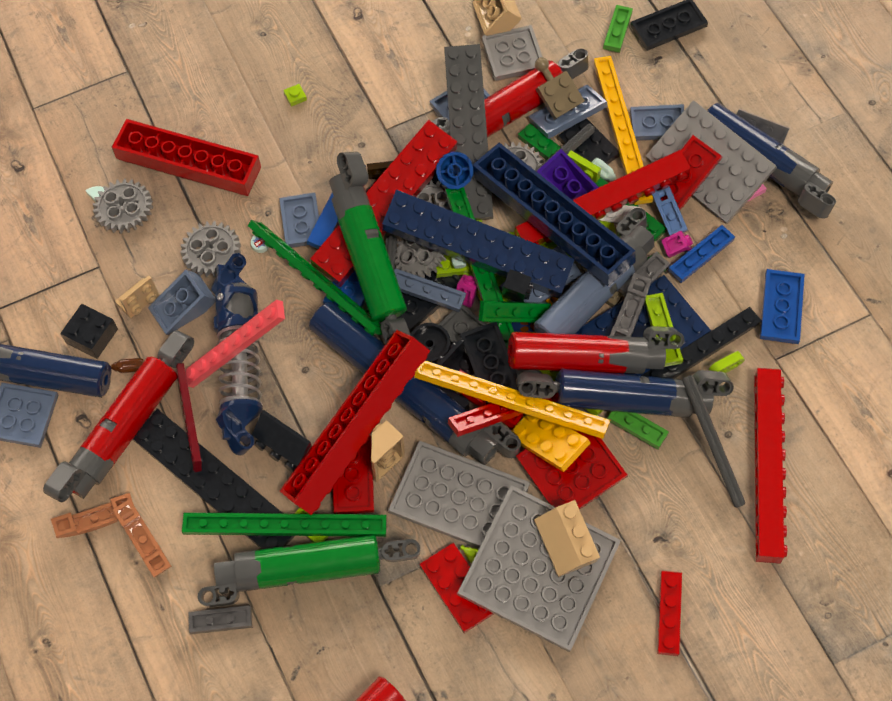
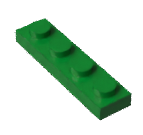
(511, 311)

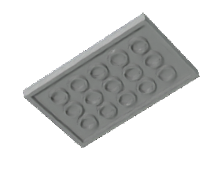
(737, 173)
(452, 494)

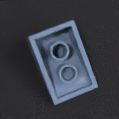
(182, 302)

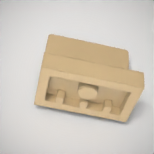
(138, 297)

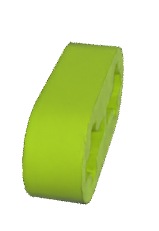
(728, 363)

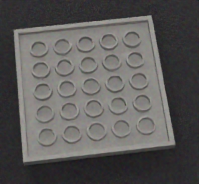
(519, 581)

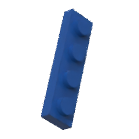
(701, 253)

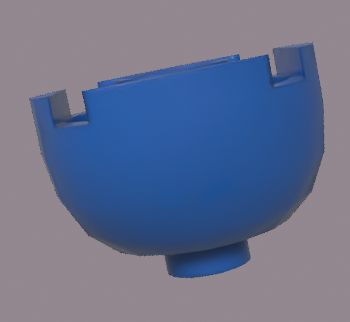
(455, 170)

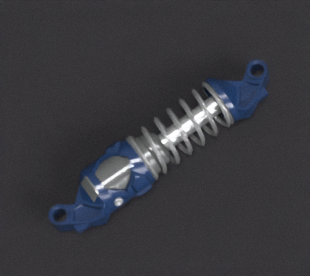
(234, 307)

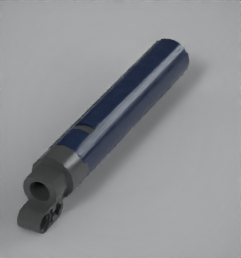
(419, 397)

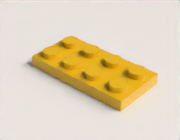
(550, 441)

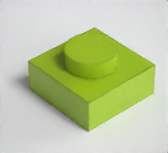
(295, 95)

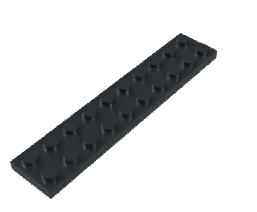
(214, 484)

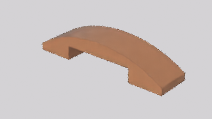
(89, 520)
(141, 538)

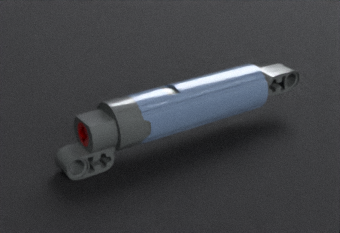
(590, 293)

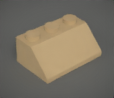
(497, 15)
(386, 449)
(566, 538)

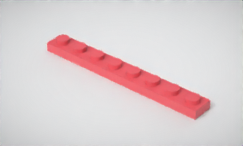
(235, 343)

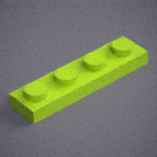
(660, 317)

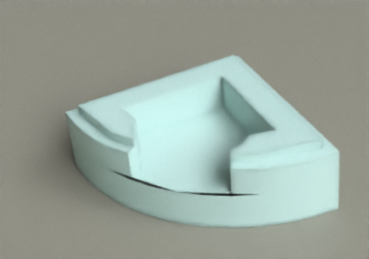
(93, 192)

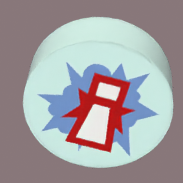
(258, 245)

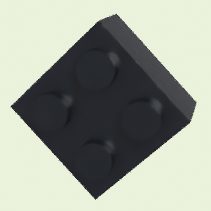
(89, 331)

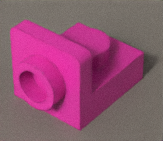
(677, 243)
(468, 285)

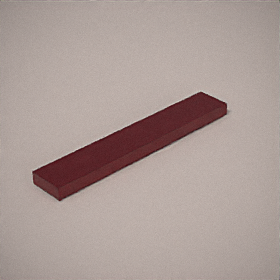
(188, 417)

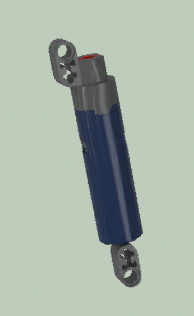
(624, 391)

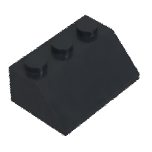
(280, 441)

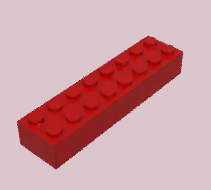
(187, 157)

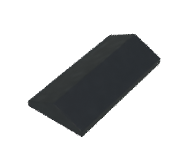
(489, 355)

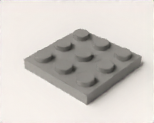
(512, 52)

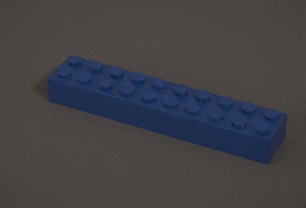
(554, 214)
(476, 243)

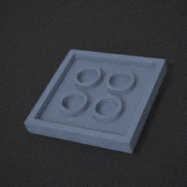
(25, 414)

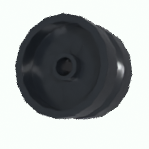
(434, 338)

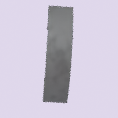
(631, 306)

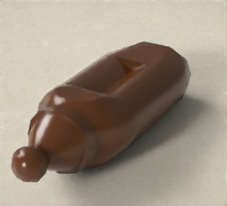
(127, 365)

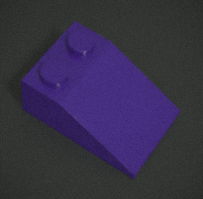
(566, 176)

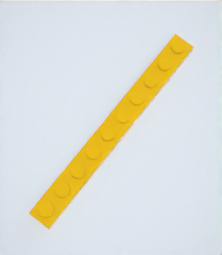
(619, 118)
(512, 399)

